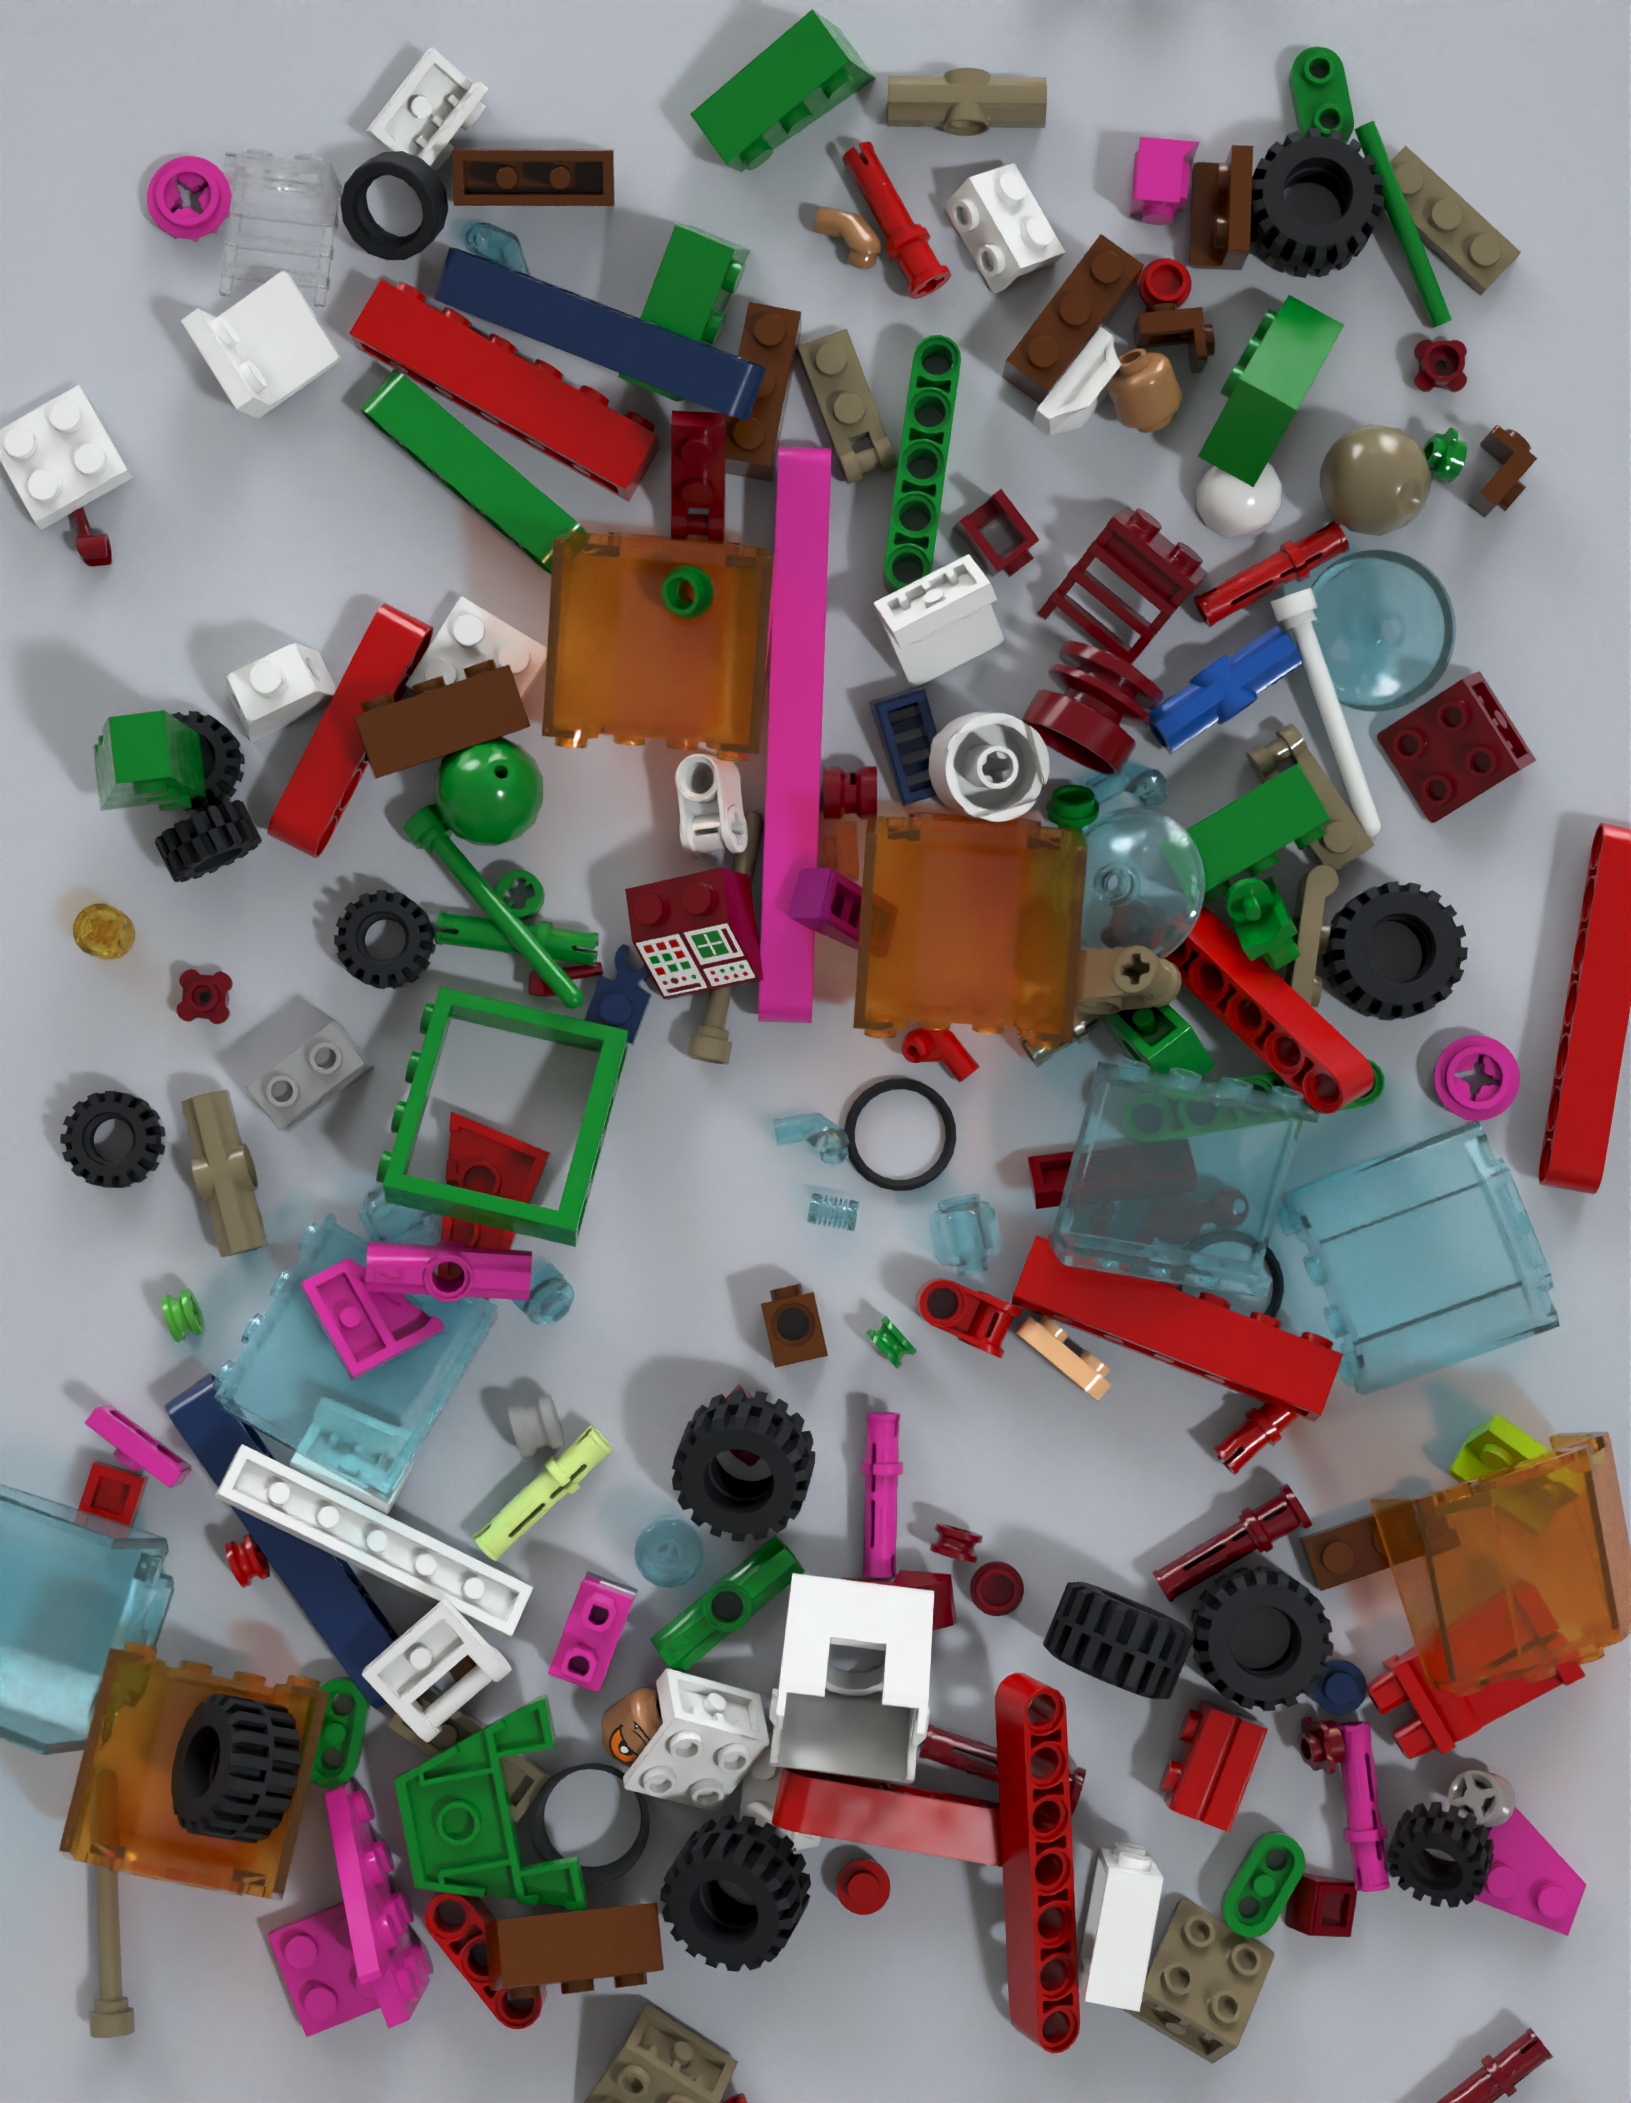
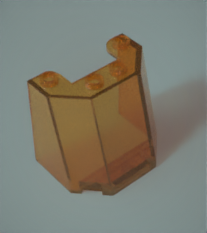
(640, 670)
(970, 926)
(1514, 1567)
(123, 1787)

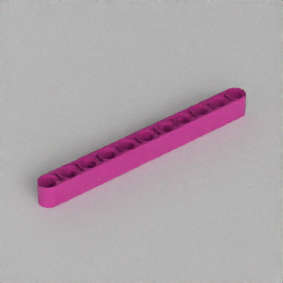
(794, 728)

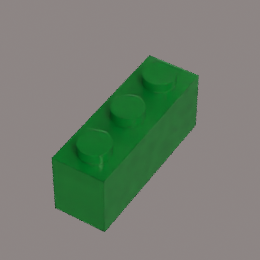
(1257, 826)

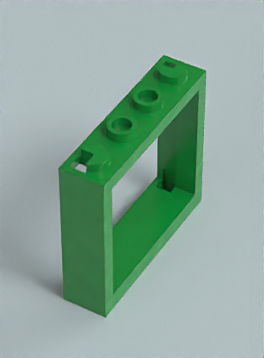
(481, 1208)

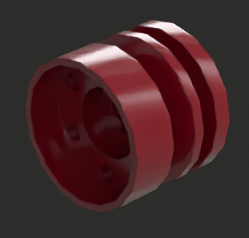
(1096, 699)

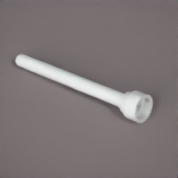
(1297, 613)

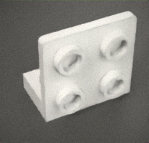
(264, 345)
(941, 620)
(704, 1744)

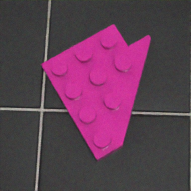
(374, 1910)

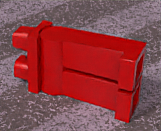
(1447, 1719)

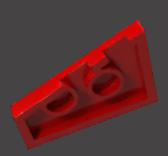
(488, 1164)

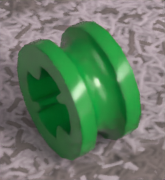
(533, 904)
(891, 1342)

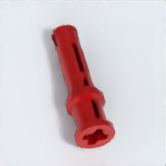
(906, 240)

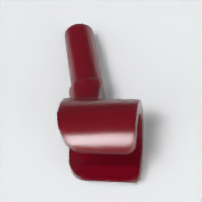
(93, 548)
(538, 987)

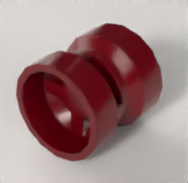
(850, 792)

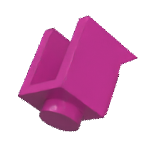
(1161, 179)

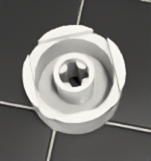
(1009, 787)

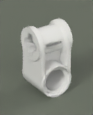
(710, 811)

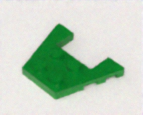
(463, 1820)

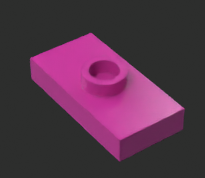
(137, 1447)

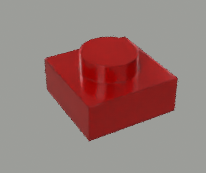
(113, 1493)

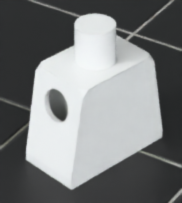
(279, 689)

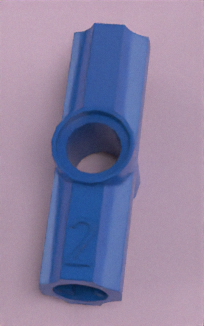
(1224, 689)

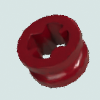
(956, 1543)

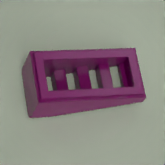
(828, 904)

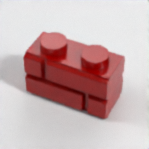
(1213, 1764)

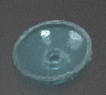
(1352, 605)
(1156, 887)

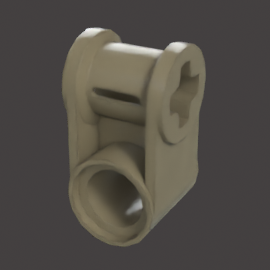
(1124, 980)

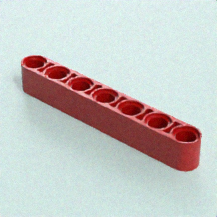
(1592, 1022)
(1037, 1861)

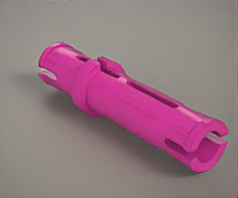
(881, 1484)
(1363, 1814)

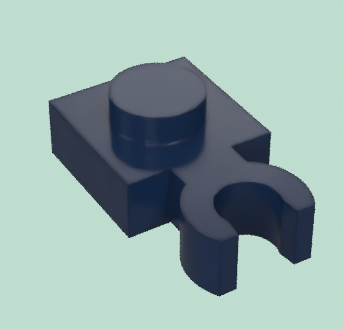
(620, 1001)

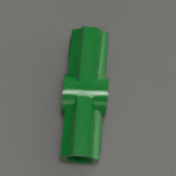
(701, 1628)

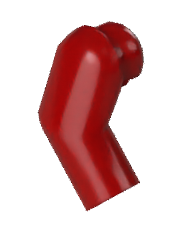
(939, 1046)

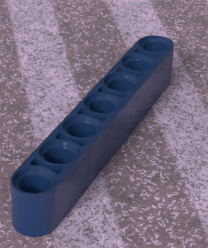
(600, 334)
(318, 1580)

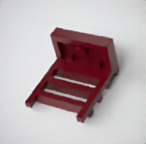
(1147, 563)

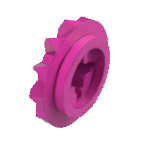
(196, 176)
(1495, 1063)

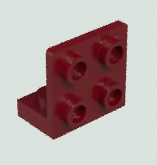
(1455, 747)

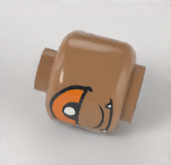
(631, 1724)

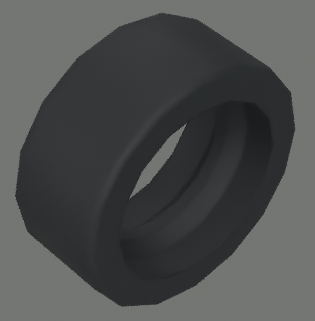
(362, 224)

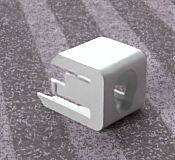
(845, 1719)

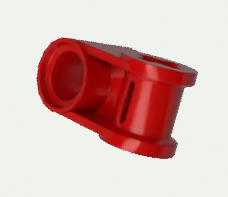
(970, 1315)

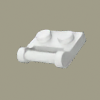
(423, 1658)

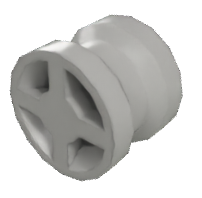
(536, 1426)
(1469, 1796)

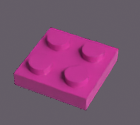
(321, 1969)

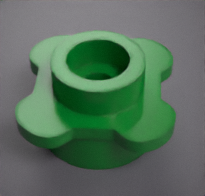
(1445, 455)

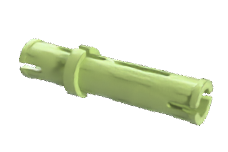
(534, 1501)

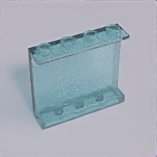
(1178, 1177)
(302, 1397)

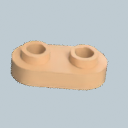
(1048, 1340)

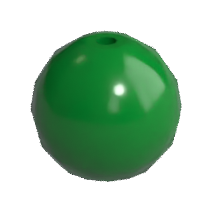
(489, 792)

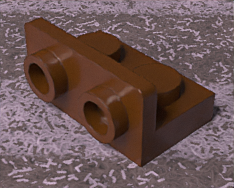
(1221, 211)

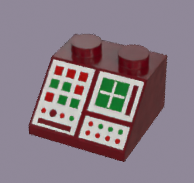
(696, 932)

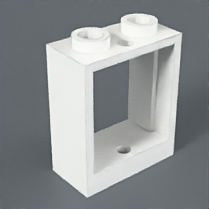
(1119, 1927)

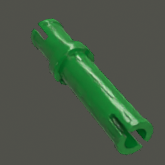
(485, 935)

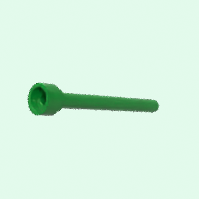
(429, 833)

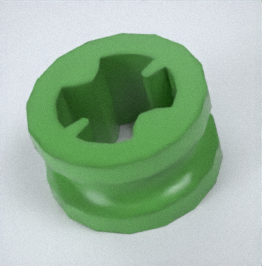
(182, 1315)

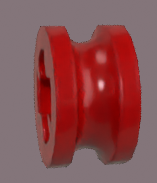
(247, 1561)

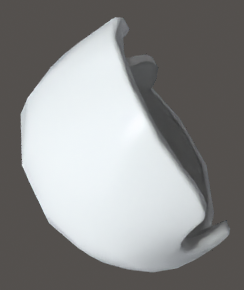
(1236, 507)

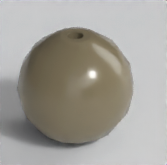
(1375, 479)

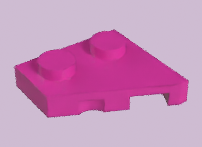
(364, 1324)
(1530, 1877)

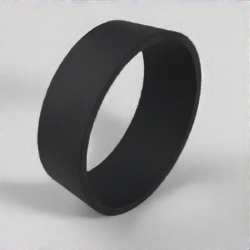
(591, 1875)

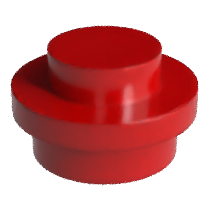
(1165, 282)
(863, 1886)

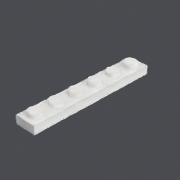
(373, 1541)

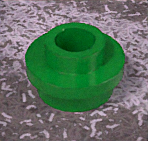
(675, 594)
(1072, 807)

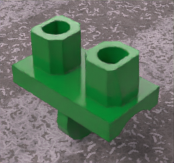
(1262, 921)

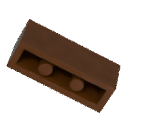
(533, 177)
(1072, 318)
(771, 341)
(440, 718)
(573, 1950)

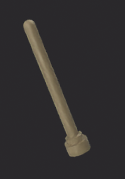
(711, 1039)
(111, 2012)

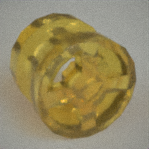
(111, 940)

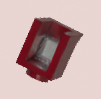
(998, 535)

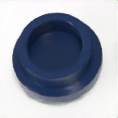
(1341, 1688)

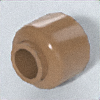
(1145, 391)

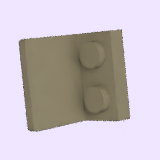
(1203, 1982)
(664, 2066)

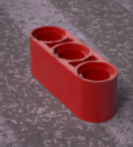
(457, 1944)

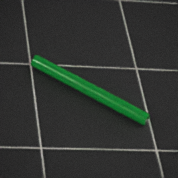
(1404, 227)

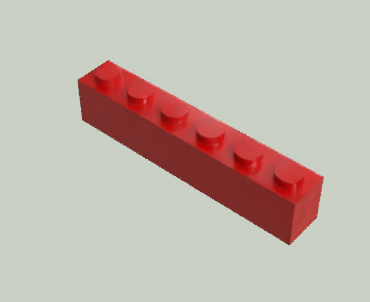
(506, 389)
(1183, 1331)

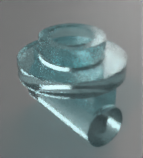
(548, 1297)

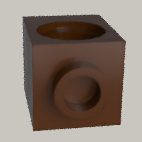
(792, 1351)

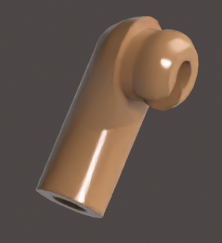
(854, 231)

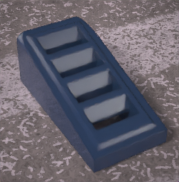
(888, 704)

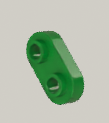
(1323, 96)
(342, 1733)
(1267, 1884)

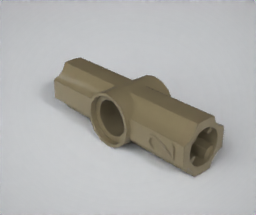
(966, 102)
(224, 1173)

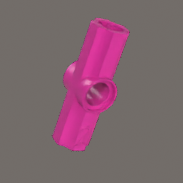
(484, 1274)

